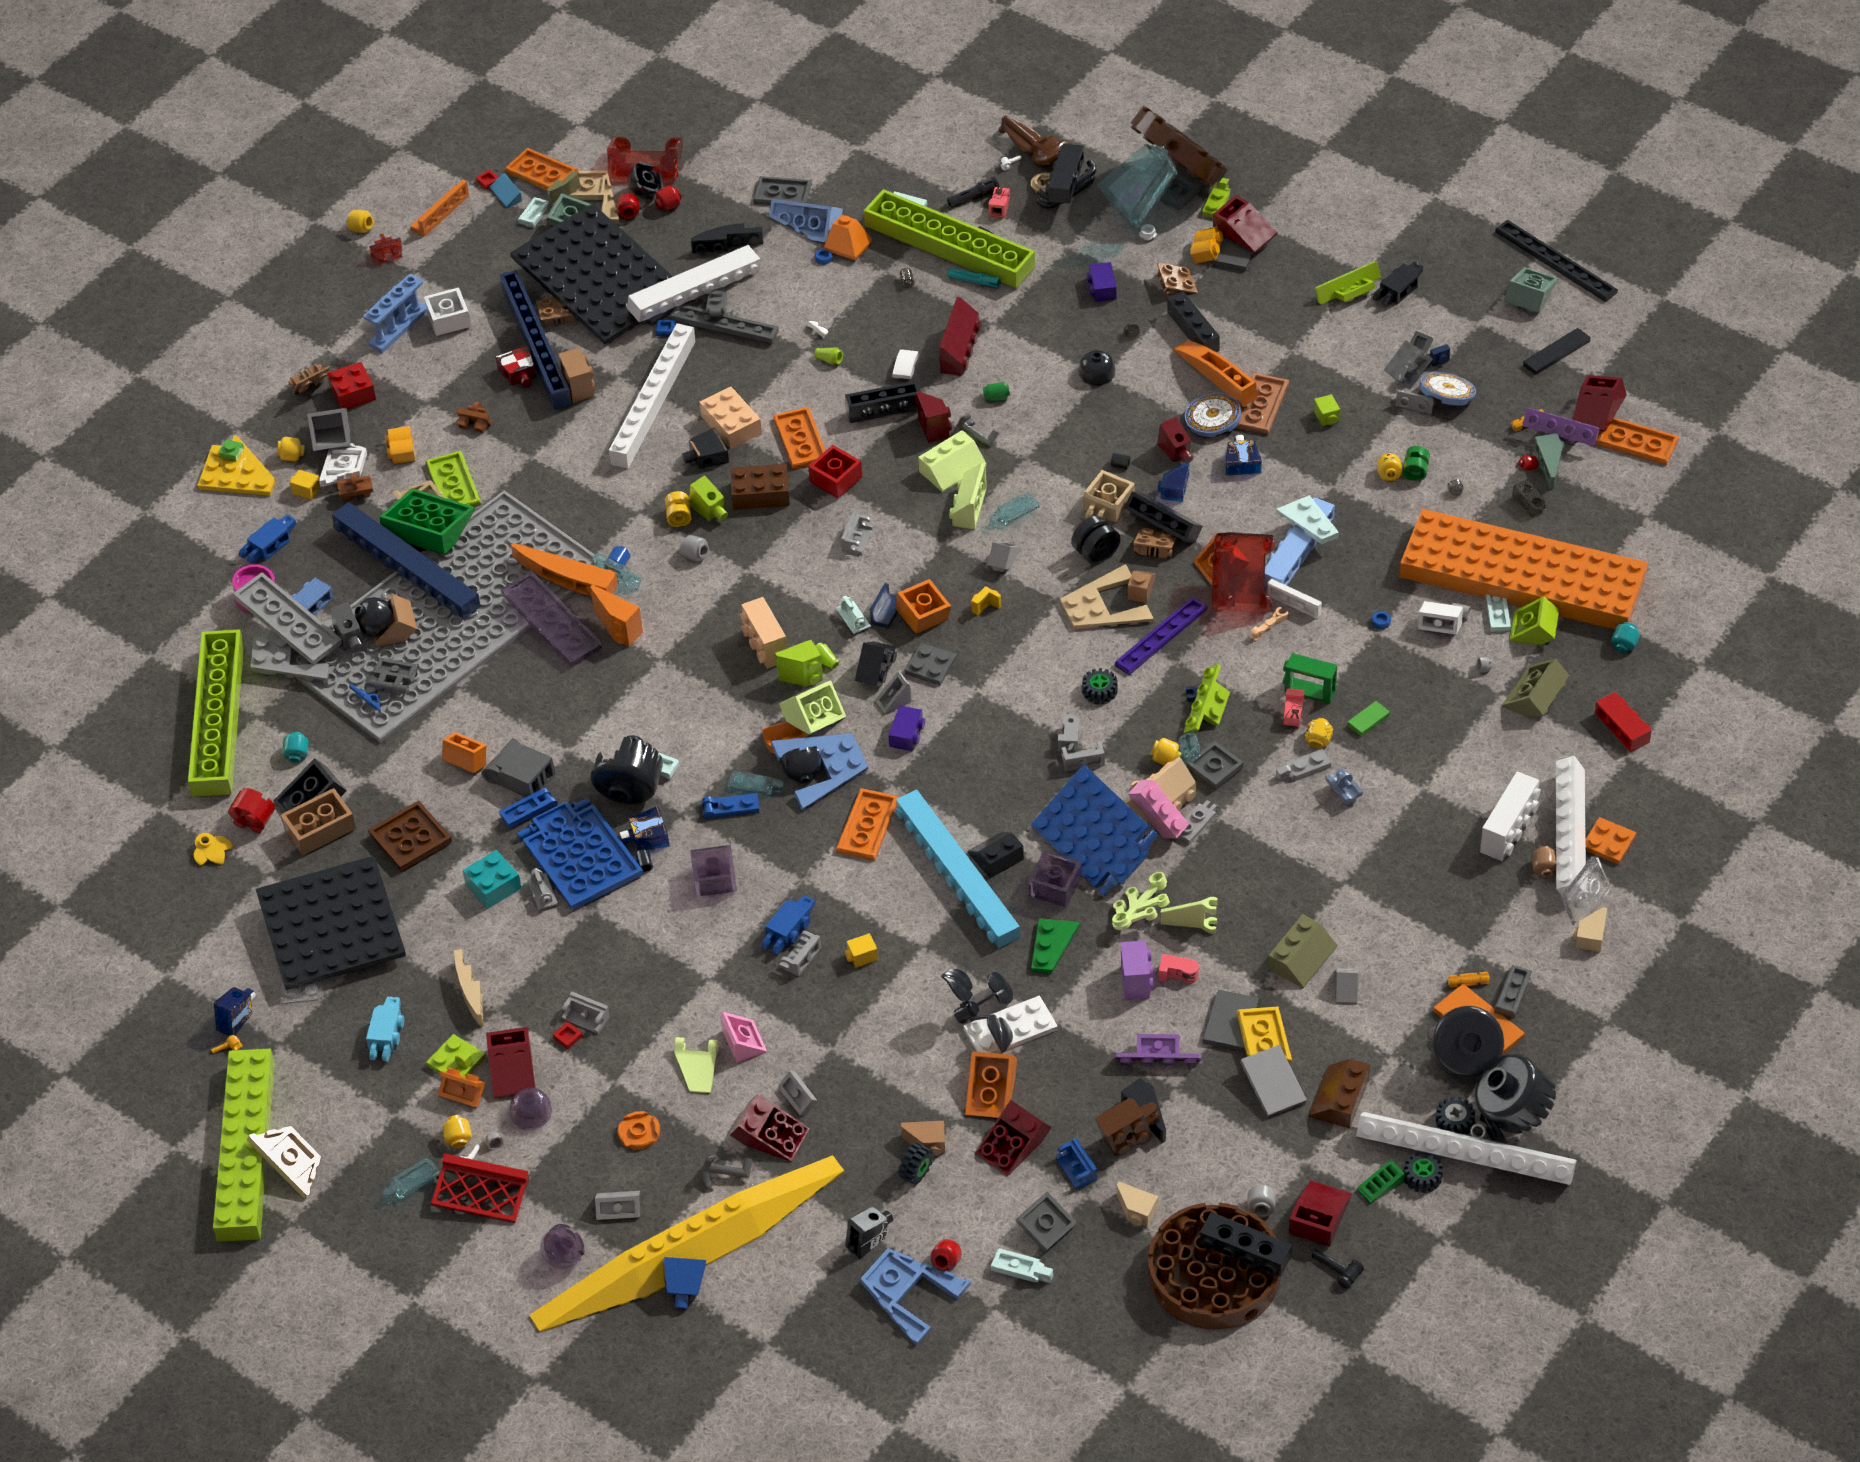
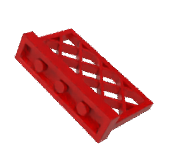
(488, 1172)

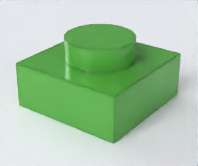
(231, 450)

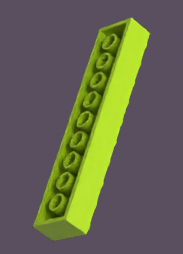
(949, 238)
(216, 713)
(240, 1165)

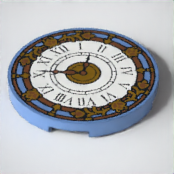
(1448, 388)
(1213, 414)

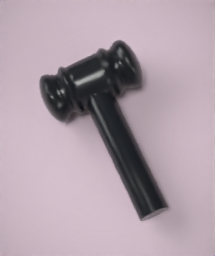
(1348, 1274)

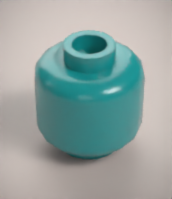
(1625, 637)
(295, 747)

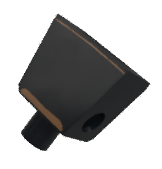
(706, 450)

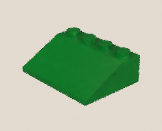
(427, 520)

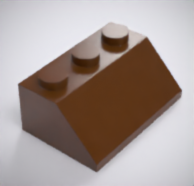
(1341, 1092)

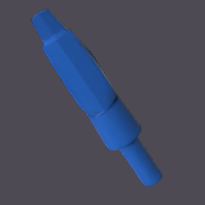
(368, 698)

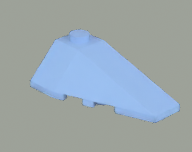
(805, 218)

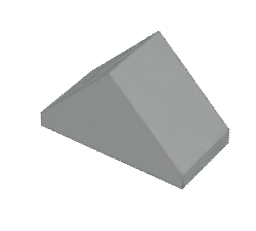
(894, 694)
(1346, 985)

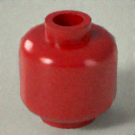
(668, 198)
(628, 206)
(946, 1255)

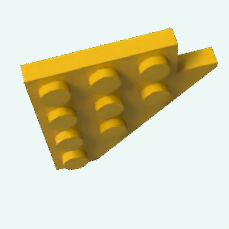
(240, 476)

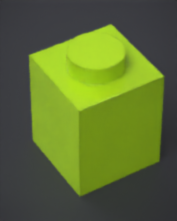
(1327, 410)

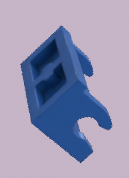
(1076, 1164)

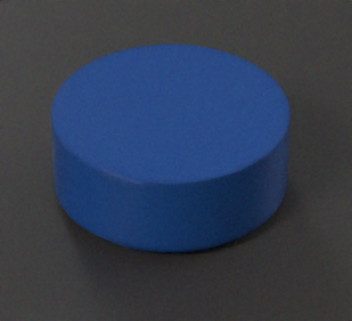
(823, 257)
(1381, 620)

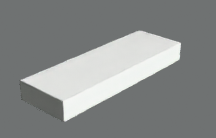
(1294, 598)

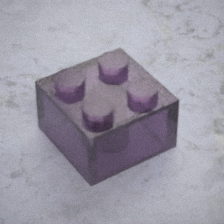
(713, 870)
(1055, 878)

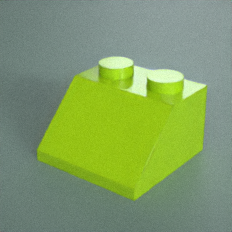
(1535, 622)
(800, 664)

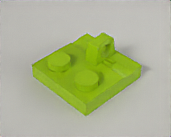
(457, 1055)

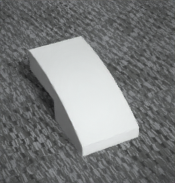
(905, 364)

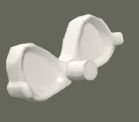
(820, 330)

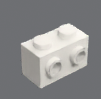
(1440, 617)

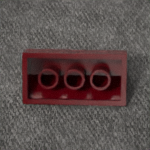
(959, 338)

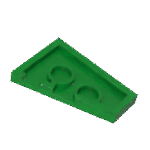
(1051, 942)

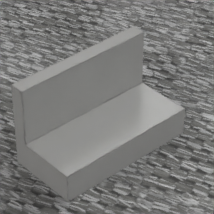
(617, 1205)

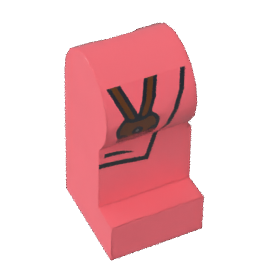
(999, 200)
(1293, 707)
(1178, 968)

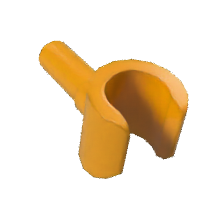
(232, 1042)

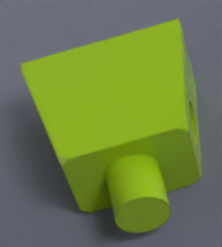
(707, 500)

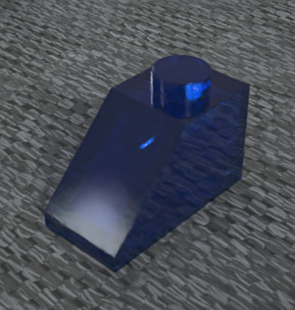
(1174, 483)

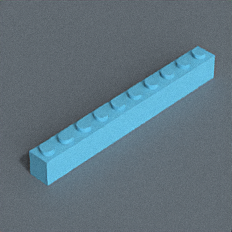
(958, 869)

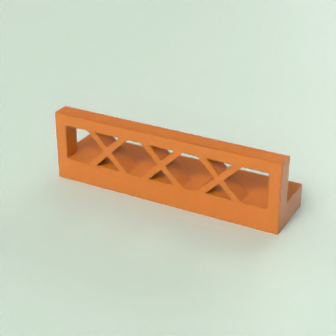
(441, 209)

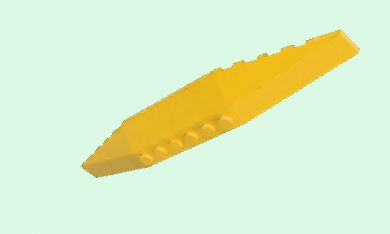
(703, 1236)

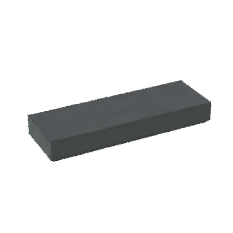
(1513, 991)

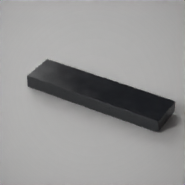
(1556, 351)

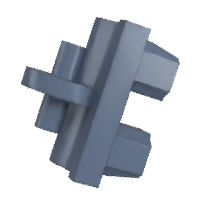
(1344, 786)

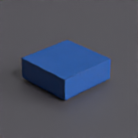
(665, 327)

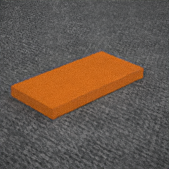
(538, 169)
(799, 437)
(1638, 441)
(867, 824)
(1466, 997)

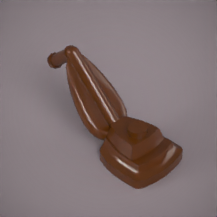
(1030, 142)

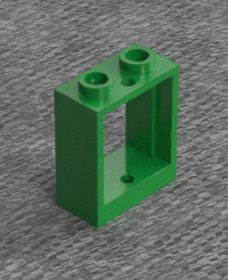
(1312, 668)

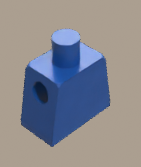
(683, 1278)

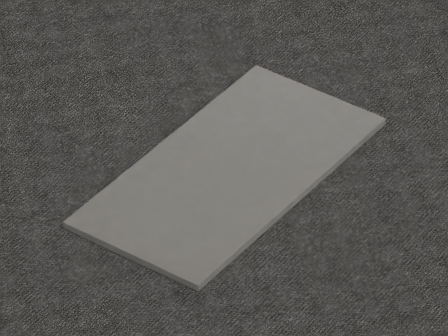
(444, 643)

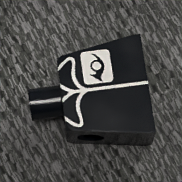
(867, 1231)

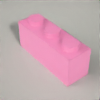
(1158, 808)

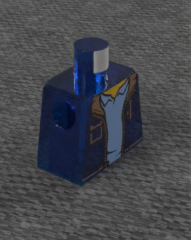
(1242, 457)
(646, 830)
(233, 1010)

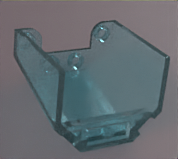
(1139, 183)

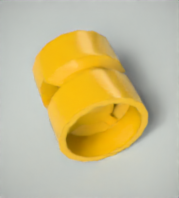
(678, 509)

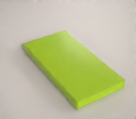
(453, 478)

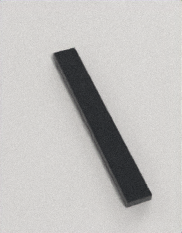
(1556, 260)

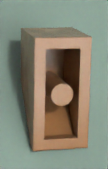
(1140, 586)
(926, 1133)

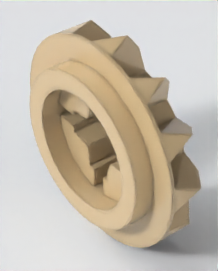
(1038, 180)

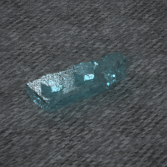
(1013, 510)
(623, 573)
(754, 783)
(410, 1180)

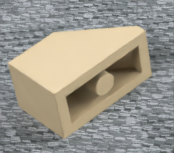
(1591, 931)
(1137, 1204)

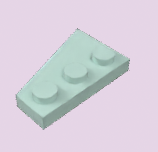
(1310, 518)

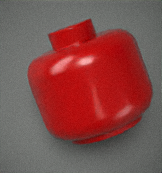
(1528, 462)

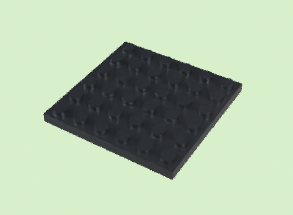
(330, 922)

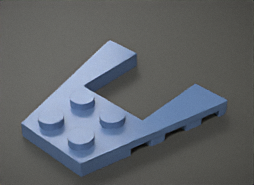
(839, 757)
(895, 1276)

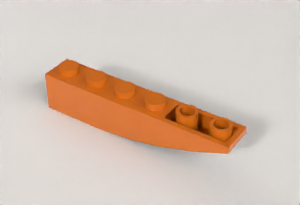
(1219, 371)
(564, 571)

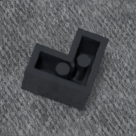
(873, 662)

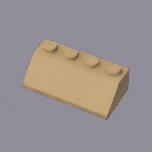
(1175, 783)

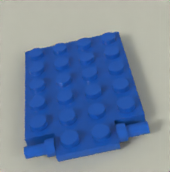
(1097, 829)
(579, 852)

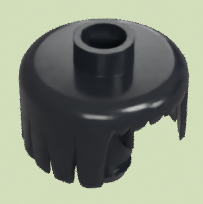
(631, 773)
(1465, 1041)
(1514, 1093)

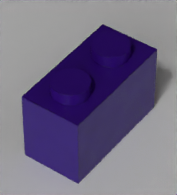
(1102, 281)
(906, 728)

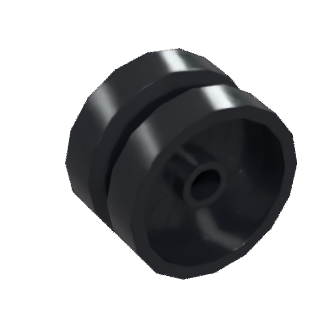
(1095, 540)

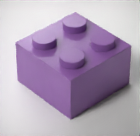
(1136, 970)

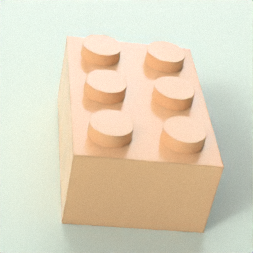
(730, 417)
(763, 631)

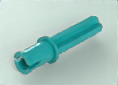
(972, 277)

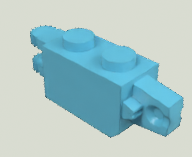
(384, 1028)

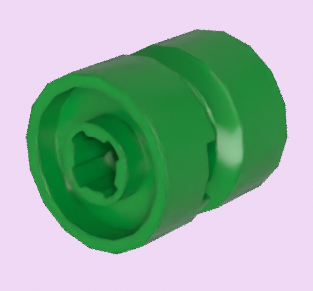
(1416, 463)

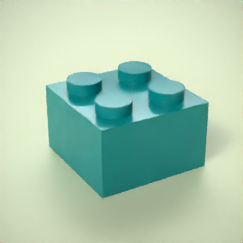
(492, 879)

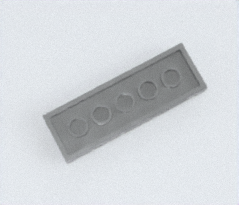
(287, 618)

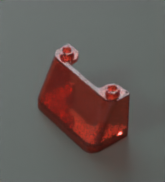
(622, 159)
(1240, 572)

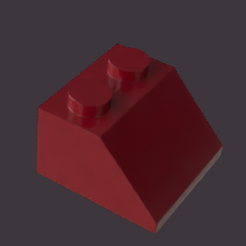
(933, 417)

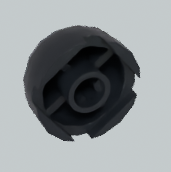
(644, 180)
(1097, 368)
(373, 616)
(801, 765)

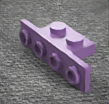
(1564, 427)
(1158, 1047)

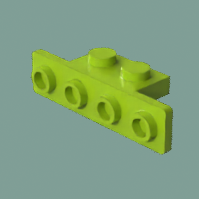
(1350, 284)
(1209, 701)

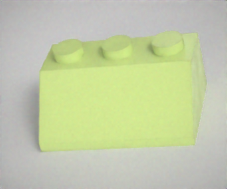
(950, 460)
(969, 497)
(813, 708)

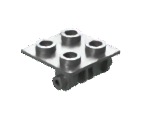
(1408, 364)

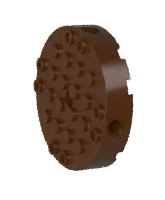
(1179, 146)
(1203, 1283)

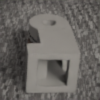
(1070, 734)

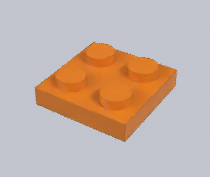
(1609, 840)

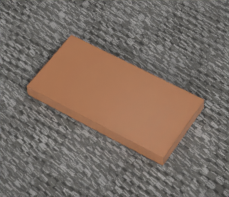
(1261, 413)

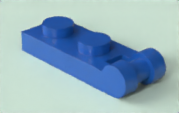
(730, 805)
(527, 808)

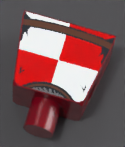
(517, 366)

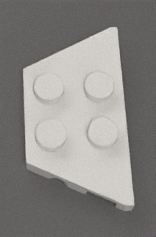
(342, 462)

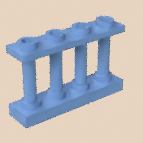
(403, 321)

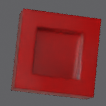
(487, 178)
(567, 1035)

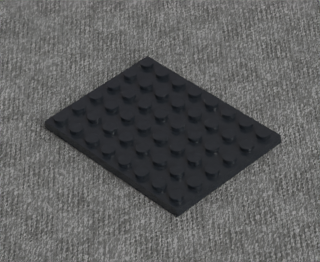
(591, 270)

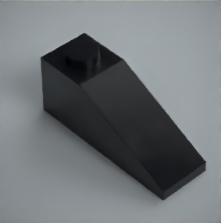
(1143, 1094)

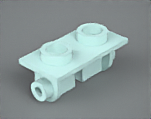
(852, 615)

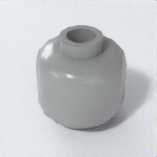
(694, 548)
(1261, 1200)

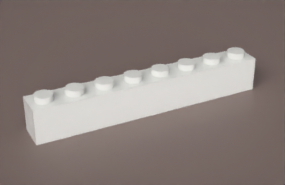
(693, 283)
(1569, 821)

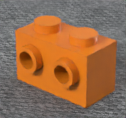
(464, 752)

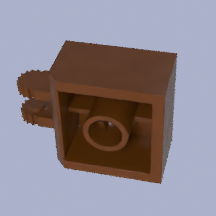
(1127, 1125)

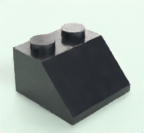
(998, 853)

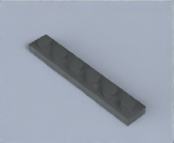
(725, 324)

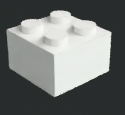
(447, 311)

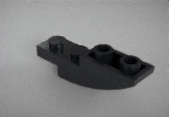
(729, 235)

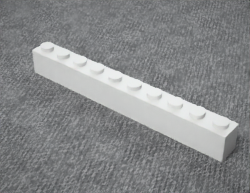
(652, 396)
(1466, 1148)

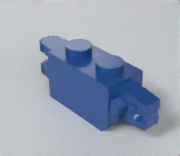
(268, 539)
(788, 923)

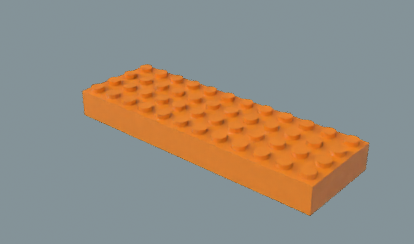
(1523, 568)

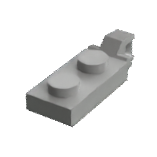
(1304, 766)

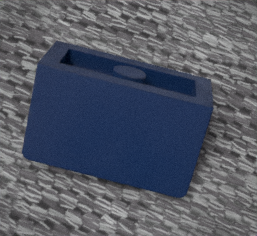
(883, 608)

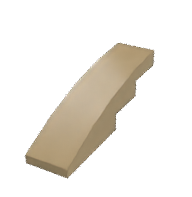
(470, 989)

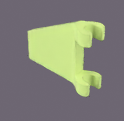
(1192, 915)
(697, 1066)

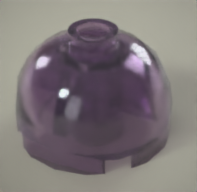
(530, 1108)
(562, 1247)

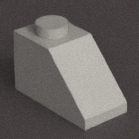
(1002, 555)

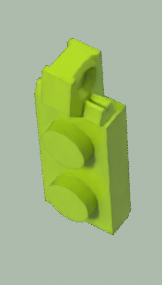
(1217, 198)

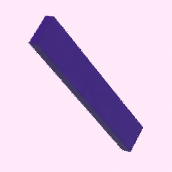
(1160, 635)

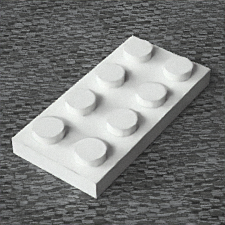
(1027, 1021)

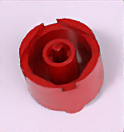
(251, 810)

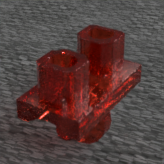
(386, 246)

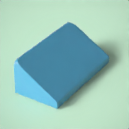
(506, 191)

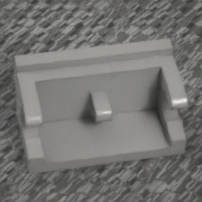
(856, 534)
(1089, 757)
(801, 954)
(585, 1012)

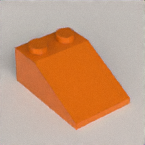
(617, 615)
(990, 1083)

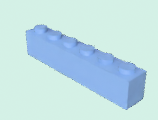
(1293, 550)

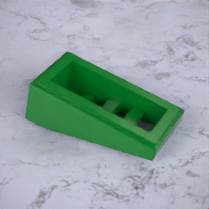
(1391, 1173)

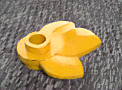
(212, 850)

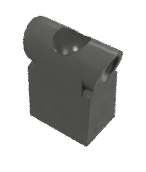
(520, 769)

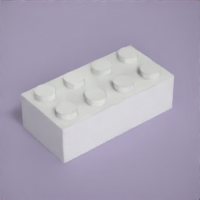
(1510, 816)

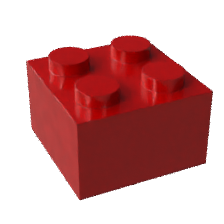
(351, 386)
(835, 471)

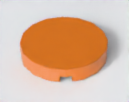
(638, 1130)

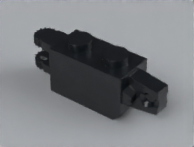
(1398, 284)

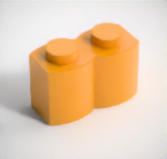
(1206, 245)
(400, 445)

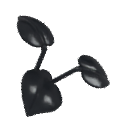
(967, 1011)

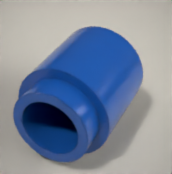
(620, 555)

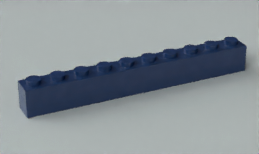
(535, 339)
(406, 560)

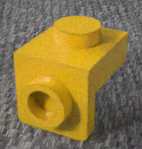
(984, 598)

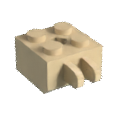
(1107, 496)

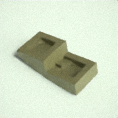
(567, 187)

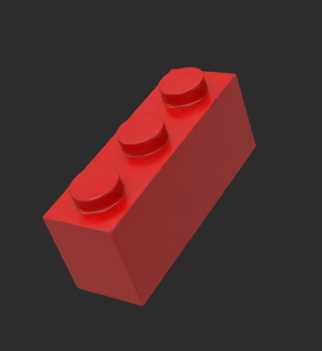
(1623, 721)

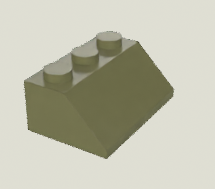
(1537, 689)
(1301, 951)

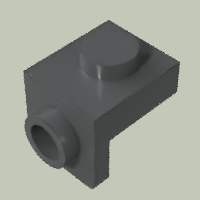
(1421, 341)

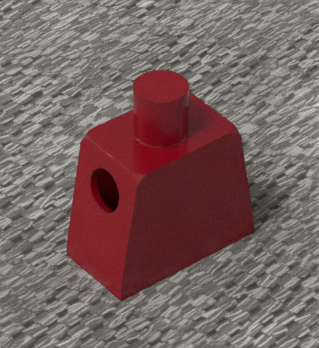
(1174, 441)

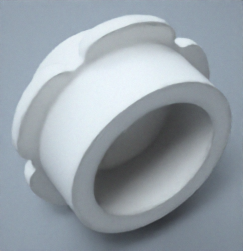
(1148, 232)

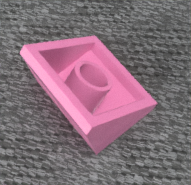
(741, 1036)

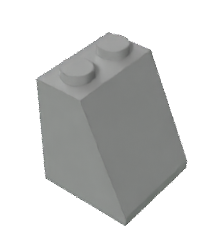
(329, 429)

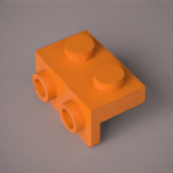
(781, 732)
(461, 1088)

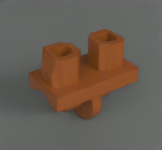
(474, 414)
(355, 486)

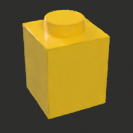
(305, 484)
(861, 950)

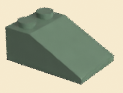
(1530, 290)

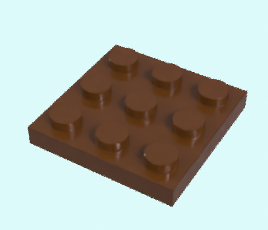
(410, 835)

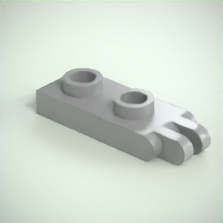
(1198, 820)

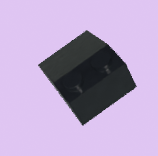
(310, 783)

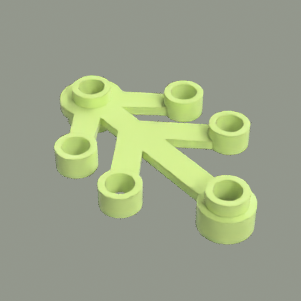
(1123, 919)

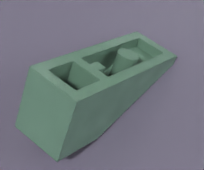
(1549, 454)

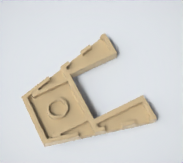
(597, 186)
(1087, 610)

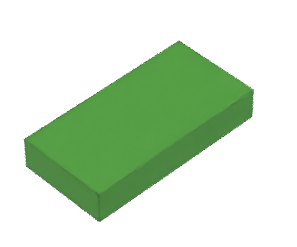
(1368, 718)

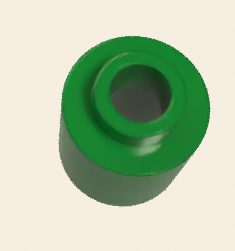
(996, 392)

